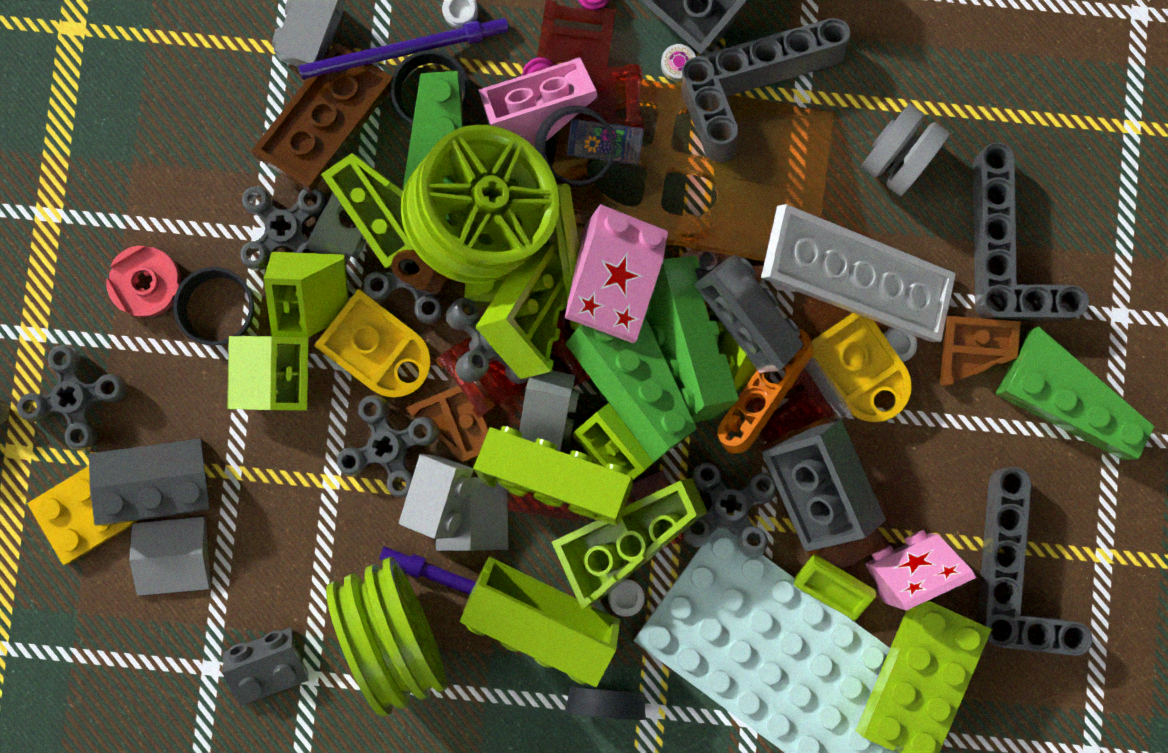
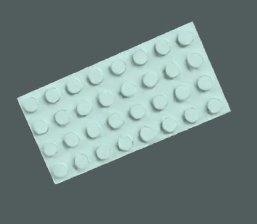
(767, 650)

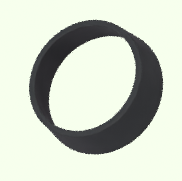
(416, 60)
(550, 121)
(186, 289)
(606, 703)

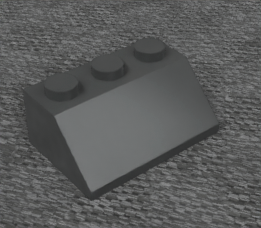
(698, 21)
(750, 314)
(148, 482)
(824, 486)

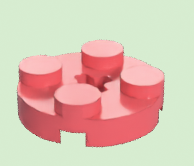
(124, 277)

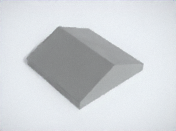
(482, 521)
(170, 556)

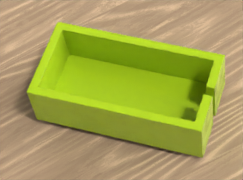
(541, 622)
(923, 680)

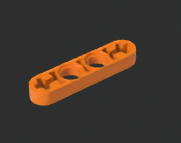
(760, 388)

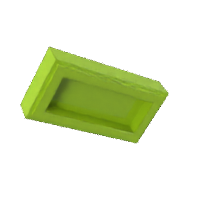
(834, 587)

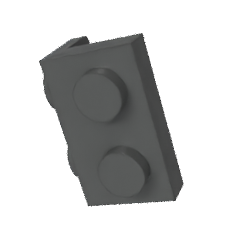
(264, 666)

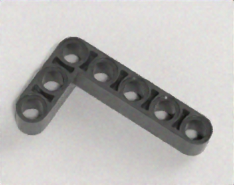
(751, 73)
(1004, 250)
(1011, 575)

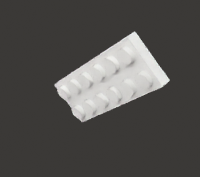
(857, 274)

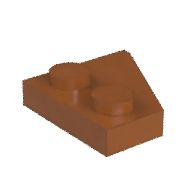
(976, 346)
(456, 421)

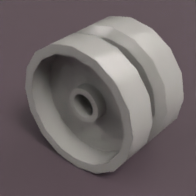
(904, 149)

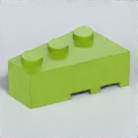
(372, 205)
(525, 314)

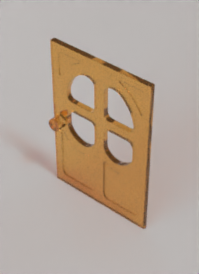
(776, 163)

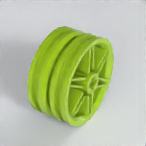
(480, 204)
(385, 637)

